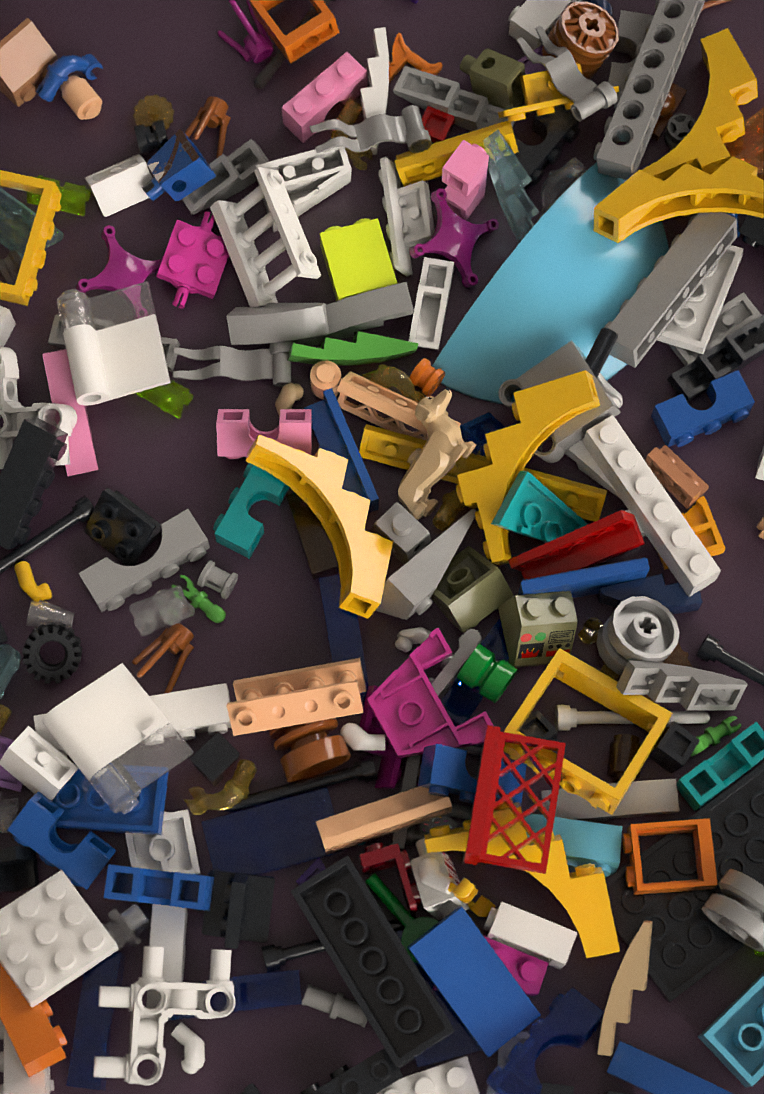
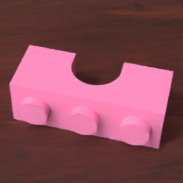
(335, 84)
(465, 178)
(237, 433)

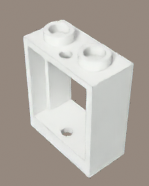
(530, 934)

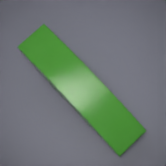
(364, 349)

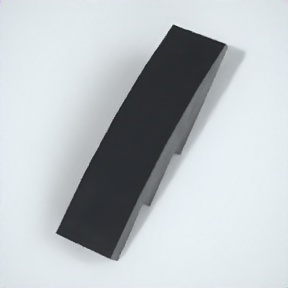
(727, 357)

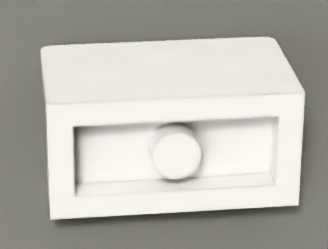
(120, 185)
(38, 764)

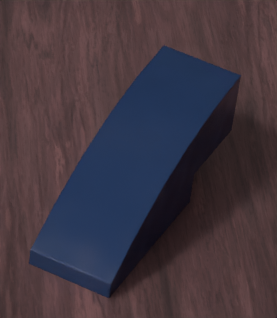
(653, 587)

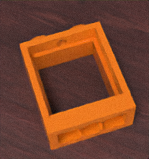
(302, 38)
(703, 851)

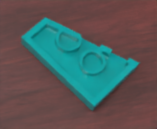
(535, 511)

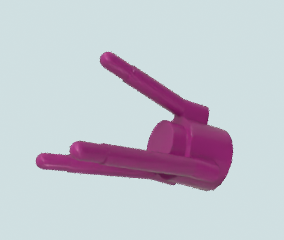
(257, 45)

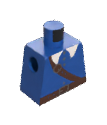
(177, 169)

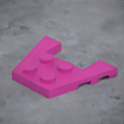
(412, 710)

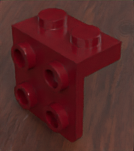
(381, 858)

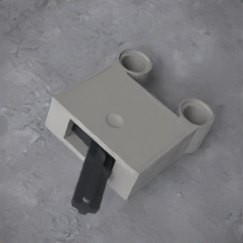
(562, 363)

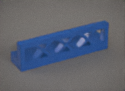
(335, 436)

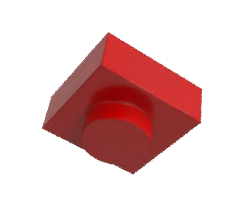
(437, 123)

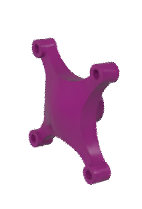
(454, 238)
(121, 267)

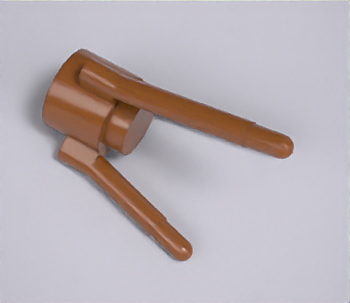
(211, 115)
(174, 639)

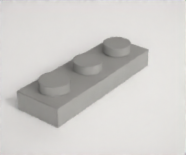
(732, 317)

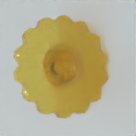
(152, 110)

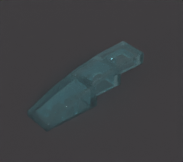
(508, 180)

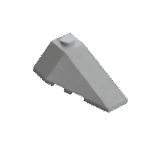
(416, 581)

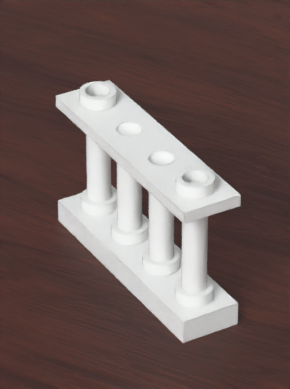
(240, 239)

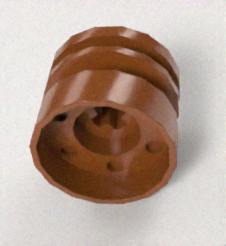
(587, 34)
(310, 748)

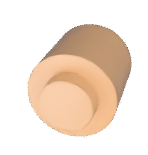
(81, 97)
(323, 377)

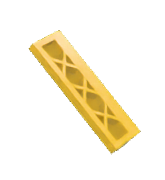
(428, 164)

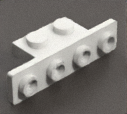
(407, 213)

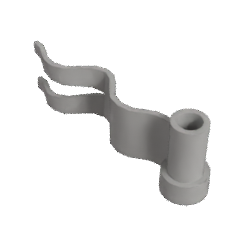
(569, 80)
(378, 129)
(241, 364)

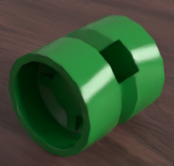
(485, 672)

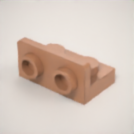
(676, 476)

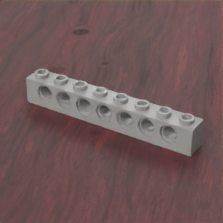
(624, 160)

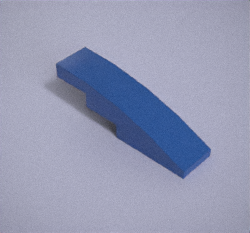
(656, 1075)

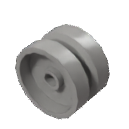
(637, 632)
(739, 908)

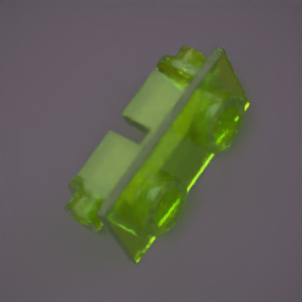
(72, 197)
(169, 397)

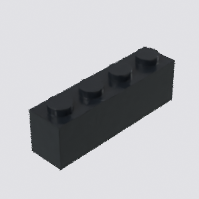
(26, 477)

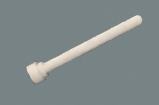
(569, 717)

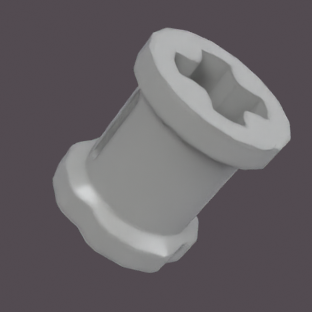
(217, 579)

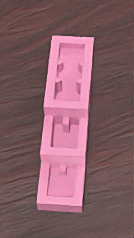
(62, 392)

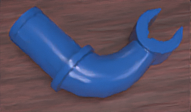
(59, 72)

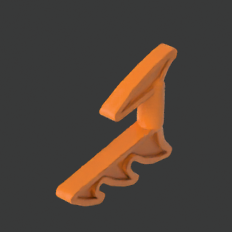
(402, 54)

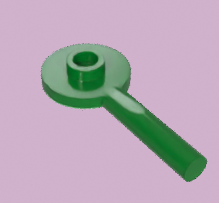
(413, 927)

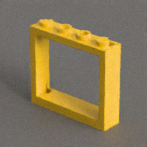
(41, 231)
(604, 691)

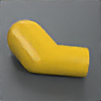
(28, 584)

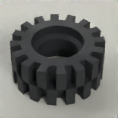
(38, 666)

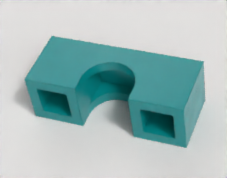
(237, 528)
(723, 768)

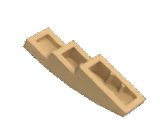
(630, 976)

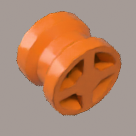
(427, 377)

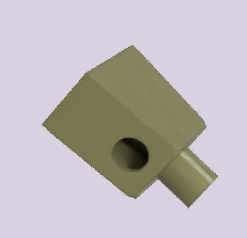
(495, 78)

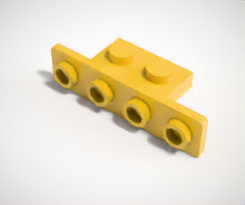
(539, 96)

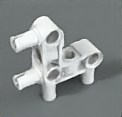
(14, 413)
(148, 1023)

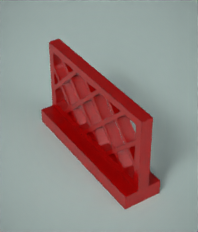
(485, 803)

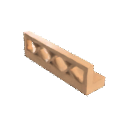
(382, 399)
(381, 818)

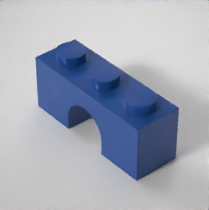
(680, 422)
(445, 773)
(37, 829)
(158, 887)

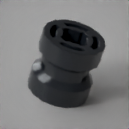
(150, 136)

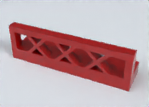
(581, 547)

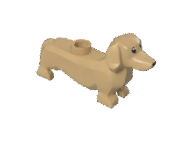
(435, 458)

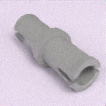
(334, 1005)

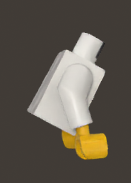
(440, 885)

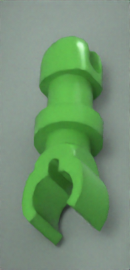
(200, 600)
(713, 735)

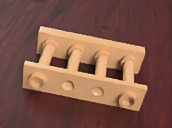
(297, 696)

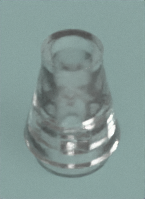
(44, 612)

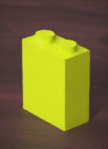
(356, 258)

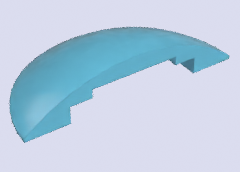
(550, 291)

